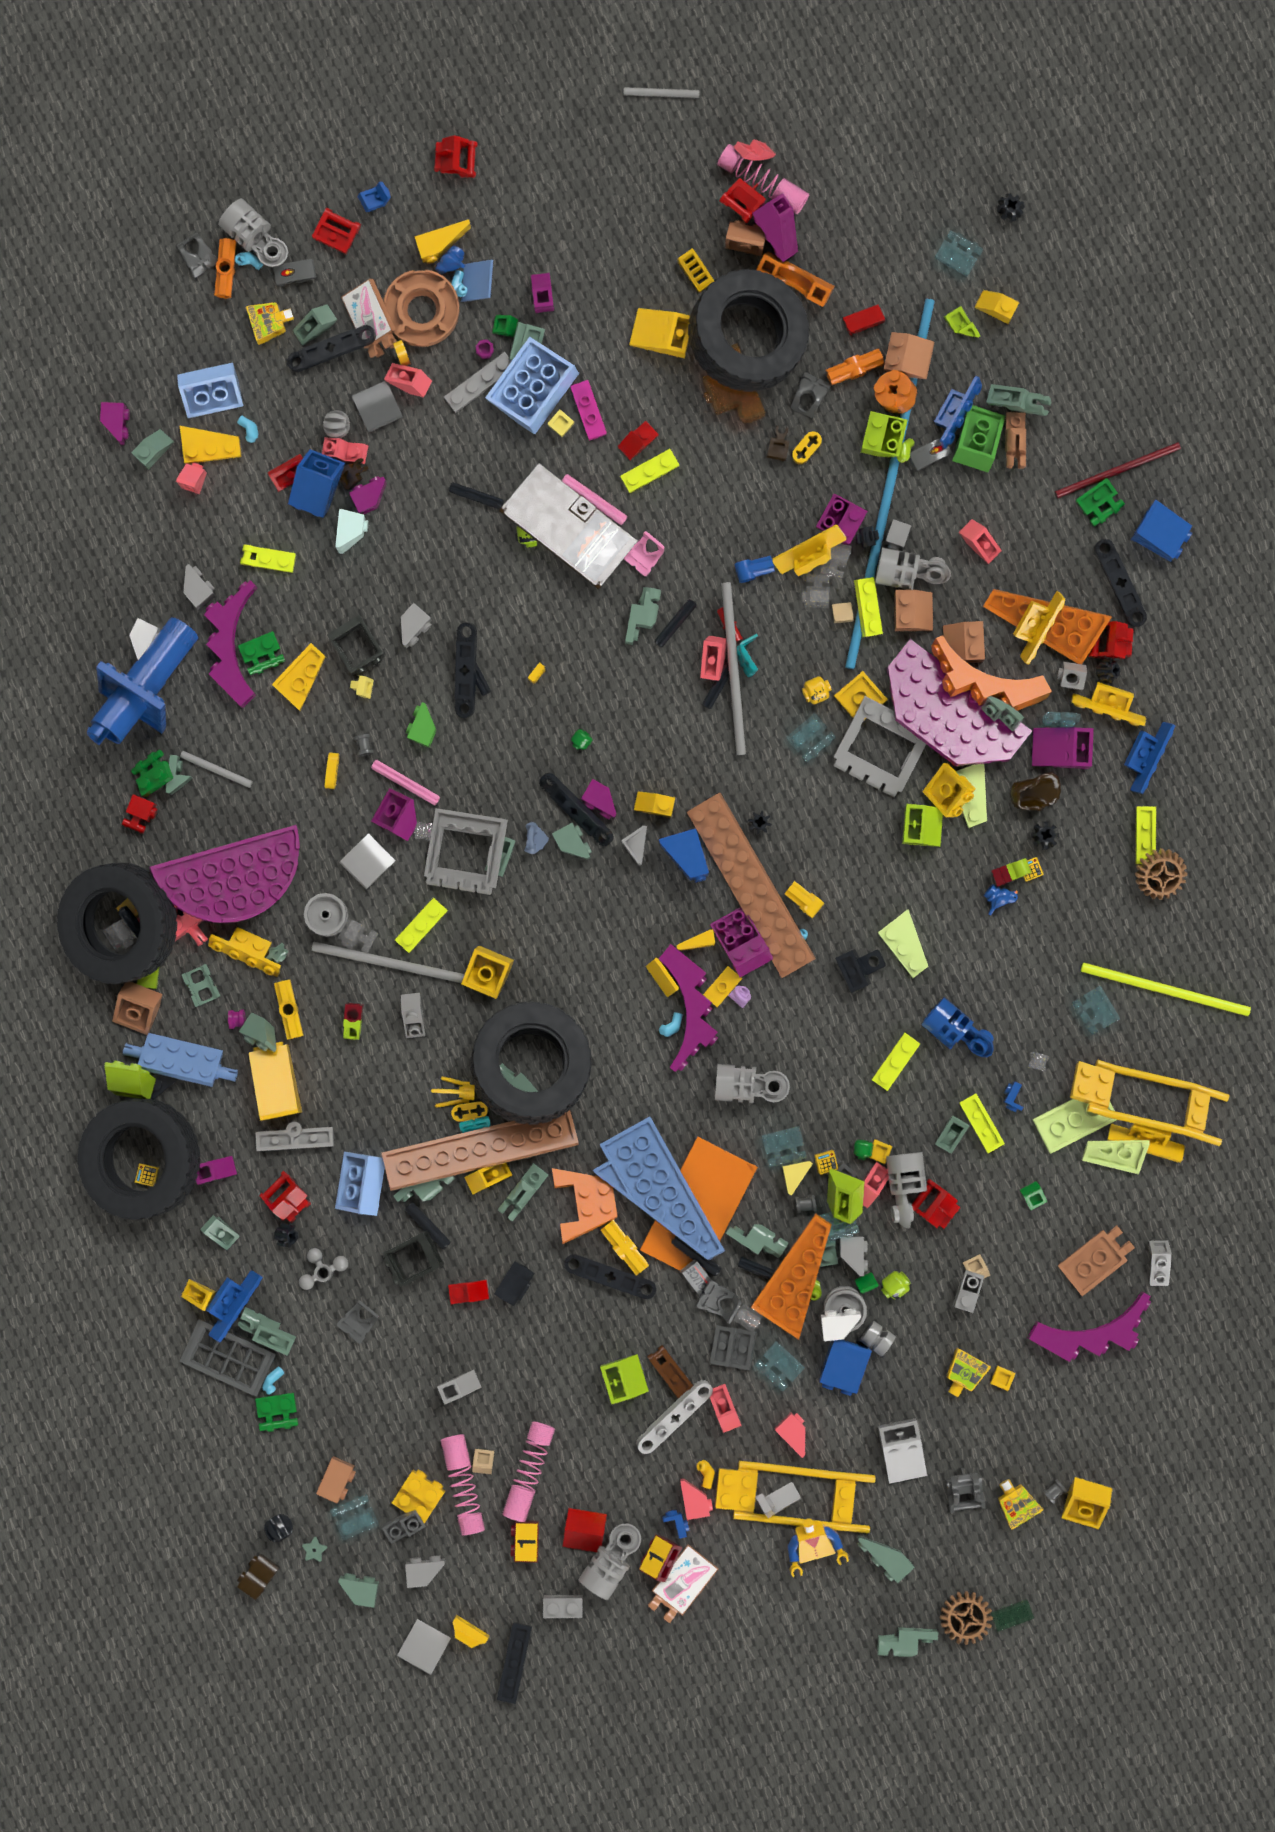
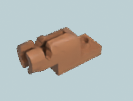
(1015, 439)

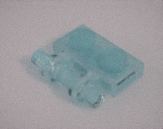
(957, 258)
(1064, 718)
(806, 733)
(1101, 1007)
(784, 1140)
(839, 1228)
(784, 1361)
(358, 1522)

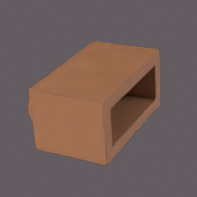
(336, 1479)

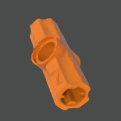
(226, 256)
(855, 367)

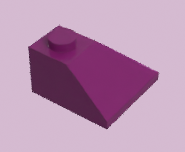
(396, 814)

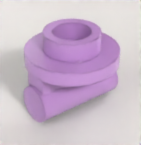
(740, 995)

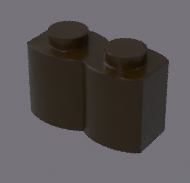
(258, 1576)

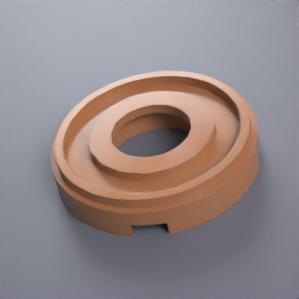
(428, 284)

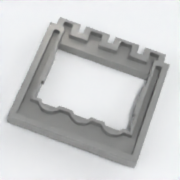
(859, 768)
(471, 824)

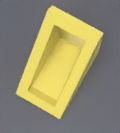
(794, 1174)

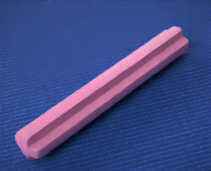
(596, 500)
(405, 782)

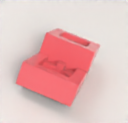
(755, 151)

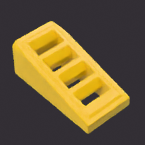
(685, 267)
(702, 940)

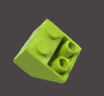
(883, 435)
(922, 825)
(129, 1080)
(845, 1196)
(624, 1379)

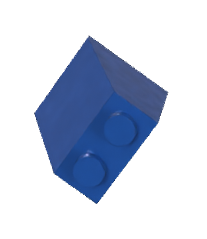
(315, 483)
(1162, 531)
(686, 854)
(844, 1366)

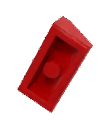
(864, 319)
(284, 474)

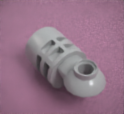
(252, 232)
(901, 569)
(745, 1084)
(903, 1185)
(609, 1563)

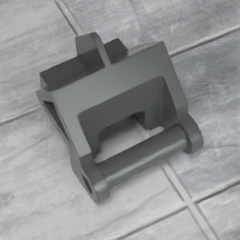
(965, 1484)

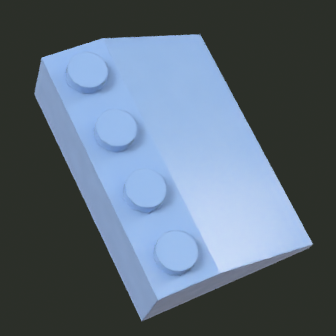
(532, 385)

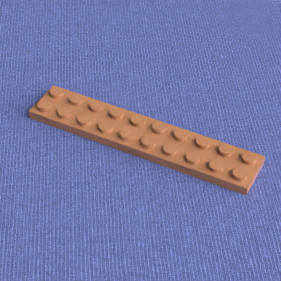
(751, 884)
(476, 1150)

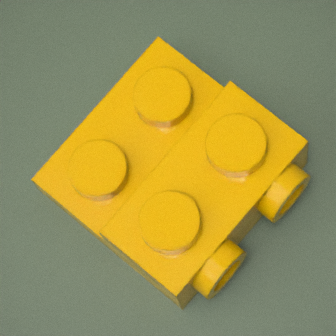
(949, 791)
(419, 1494)

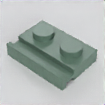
(522, 333)

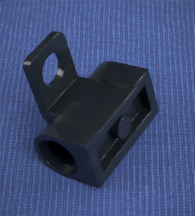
(857, 969)
(515, 1283)

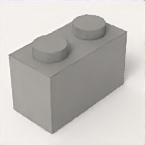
(562, 1606)

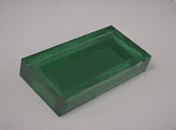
(1012, 1615)

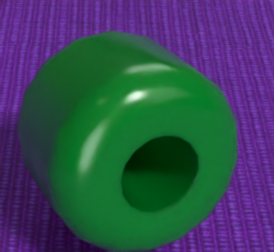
(581, 739)
(863, 1149)

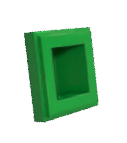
(505, 325)
(1033, 1195)
(866, 1283)

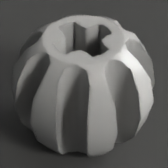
(336, 424)

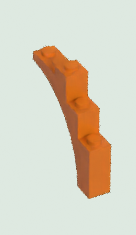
(963, 677)

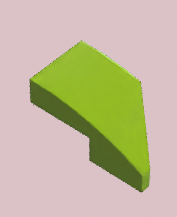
(960, 323)

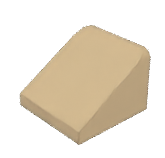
(842, 612)
(977, 1266)
(483, 1461)

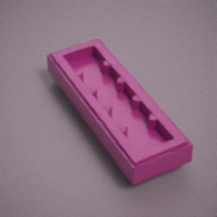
(588, 410)

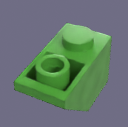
(423, 727)

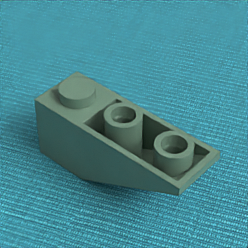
(891, 1559)

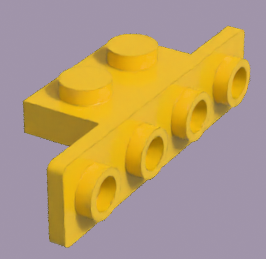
(810, 553)
(1036, 624)
(1111, 702)
(246, 948)
(1158, 1140)

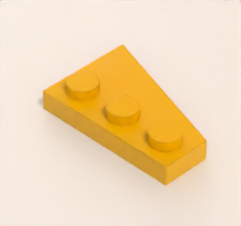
(207, 445)
(300, 676)

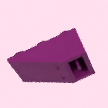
(778, 224)
(1062, 747)
(741, 942)

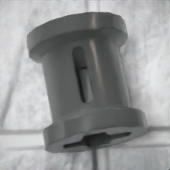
(363, 745)
(805, 1204)
(1055, 1491)

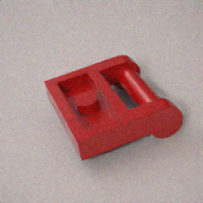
(333, 236)

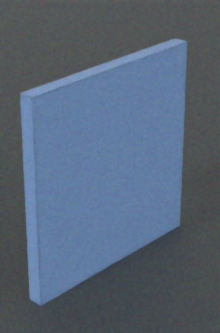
(477, 280)

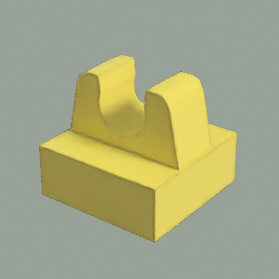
(560, 423)
(363, 686)

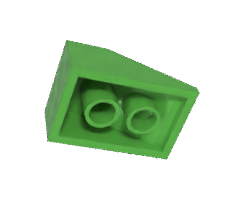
(979, 438)

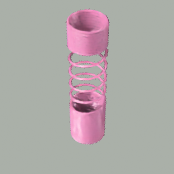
(796, 196)
(457, 1457)
(520, 1498)

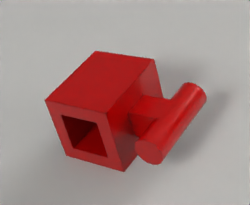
(140, 809)

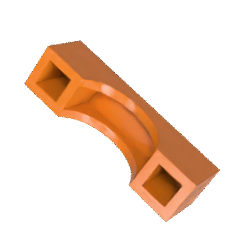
(803, 281)

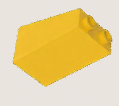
(274, 1082)

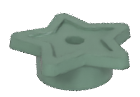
(277, 954)
(309, 1549)

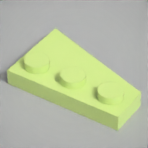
(975, 810)
(905, 944)
(1121, 1155)

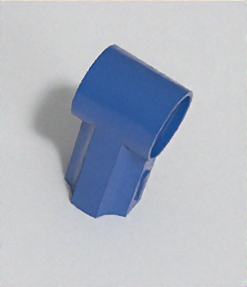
(749, 570)

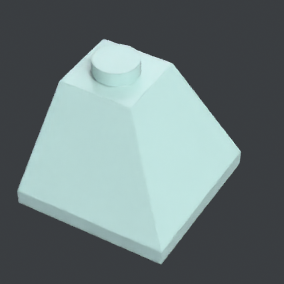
(350, 529)

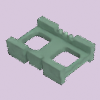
(195, 988)

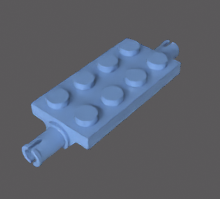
(180, 1060)

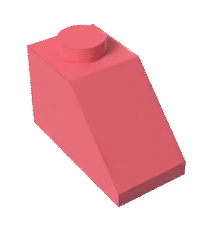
(408, 379)
(192, 478)
(980, 540)
(713, 657)
(874, 1183)
(724, 1408)
(793, 1432)
(695, 1501)

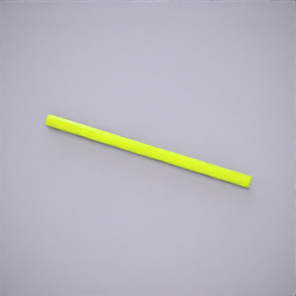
(1165, 989)

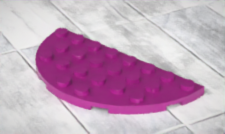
(232, 879)

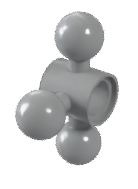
(314, 1256)

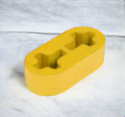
(401, 353)
(810, 450)
(331, 771)
(469, 1106)

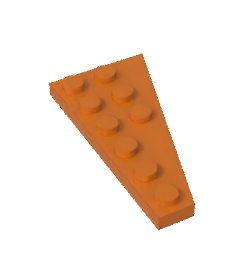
(1073, 630)
(791, 1286)

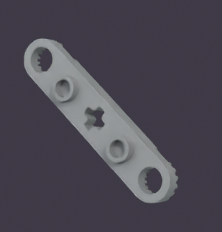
(665, 1425)

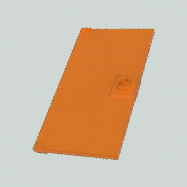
(718, 1185)

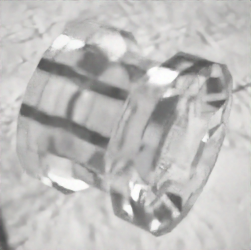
(423, 830)
(1038, 1061)

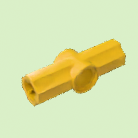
(286, 996)
(624, 1247)

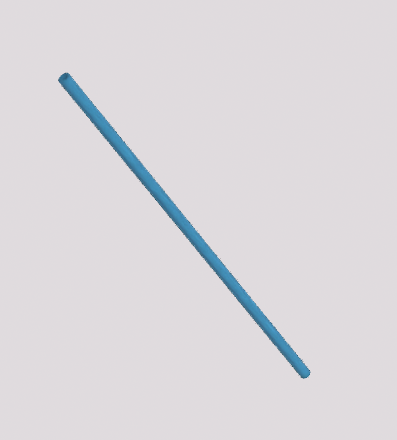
(885, 502)

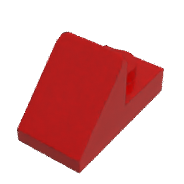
(637, 440)
(468, 1291)

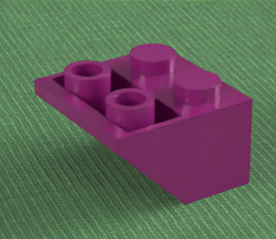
(845, 515)

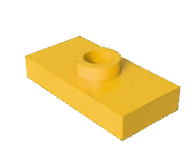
(722, 986)

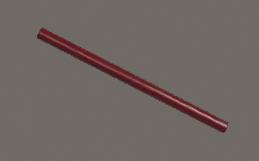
(1117, 470)

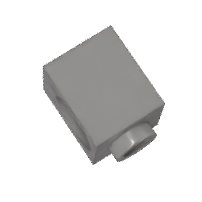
(897, 535)
(1076, 682)

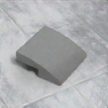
(367, 861)
(424, 1646)

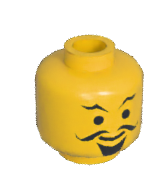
(816, 690)

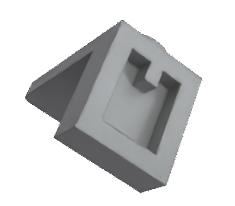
(1160, 1263)
(778, 1499)

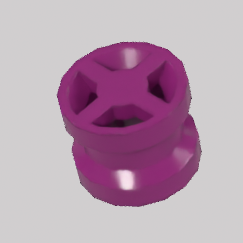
(236, 1019)

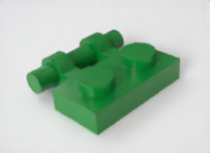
(1095, 498)
(258, 648)
(154, 778)
(277, 1405)

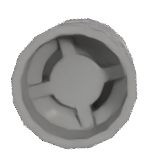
(877, 1338)

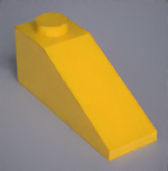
(437, 242)

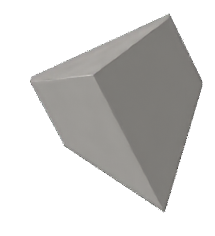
(635, 844)

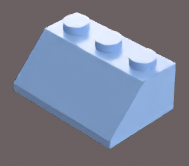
(210, 390)
(360, 1183)

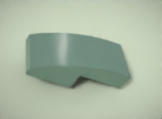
(1000, 710)

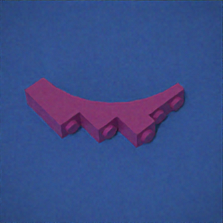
(225, 619)
(697, 1030)
(1065, 1342)

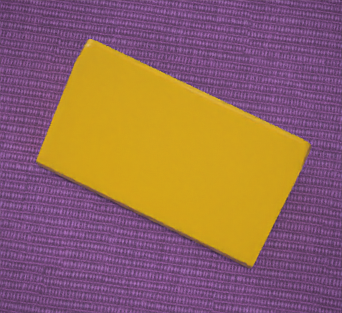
(662, 977)

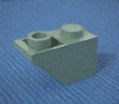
(570, 842)
(260, 1032)
(360, 1591)

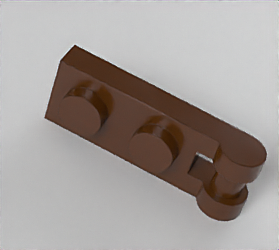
(670, 1372)

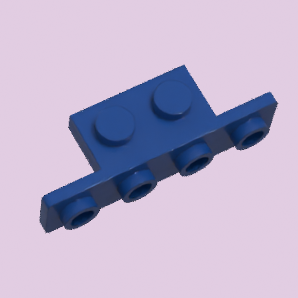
(954, 409)
(1146, 755)
(229, 1303)

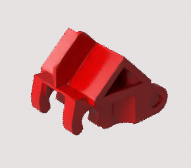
(448, 156)
(747, 195)
(1118, 642)
(289, 1202)
(940, 1210)

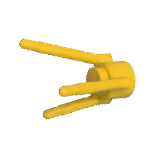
(465, 1091)

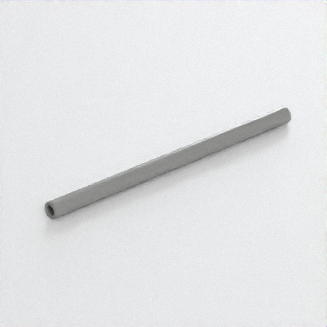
(733, 668)
(387, 962)

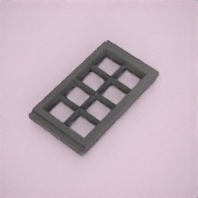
(261, 1372)

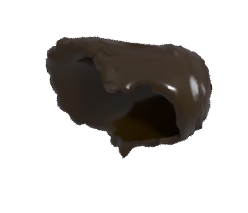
(1036, 793)

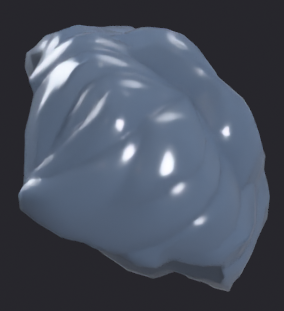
(536, 838)

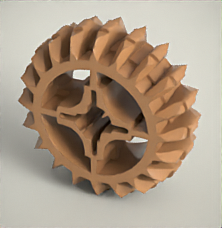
(1175, 876)
(963, 1626)

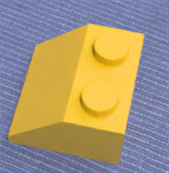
(487, 971)
(1087, 1503)

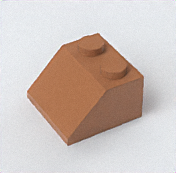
(745, 238)
(909, 355)
(913, 610)
(966, 640)
(136, 1007)

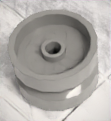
(319, 905)
(846, 1297)

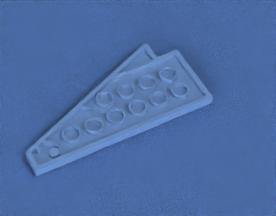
(650, 1178)

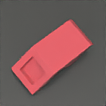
(344, 450)

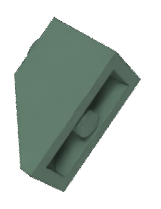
(314, 324)
(152, 448)

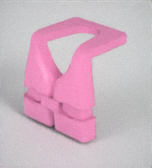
(640, 558)

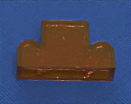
(726, 399)

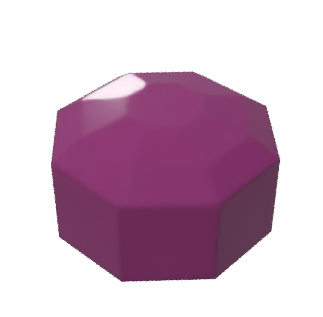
(484, 349)

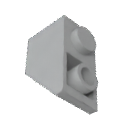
(196, 589)
(412, 624)
(412, 1015)
(852, 1252)
(968, 1291)
(459, 1386)
(420, 1572)

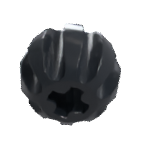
(1011, 201)
(1039, 837)
(278, 1528)

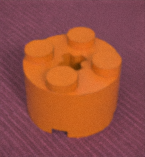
(888, 385)

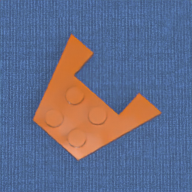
(593, 1201)

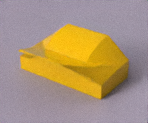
(468, 1632)

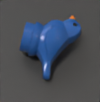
(451, 260)
(999, 897)

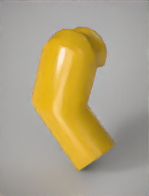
(708, 1473)

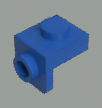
(374, 197)
(1011, 1092)
(682, 1525)

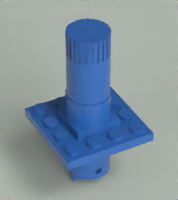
(135, 693)

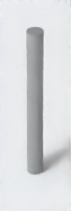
(661, 92)
(216, 769)

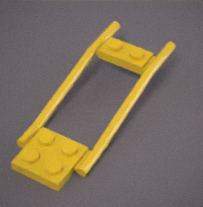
(1095, 1085)
(738, 1491)

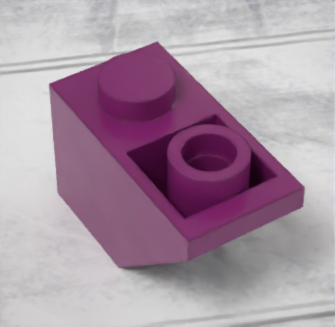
(542, 292)
(114, 418)
(368, 496)
(599, 797)
(216, 1170)

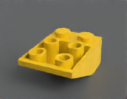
(661, 332)

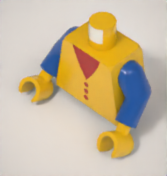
(813, 1542)

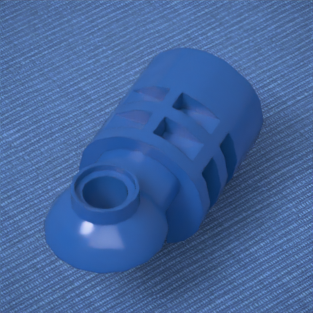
(951, 1025)

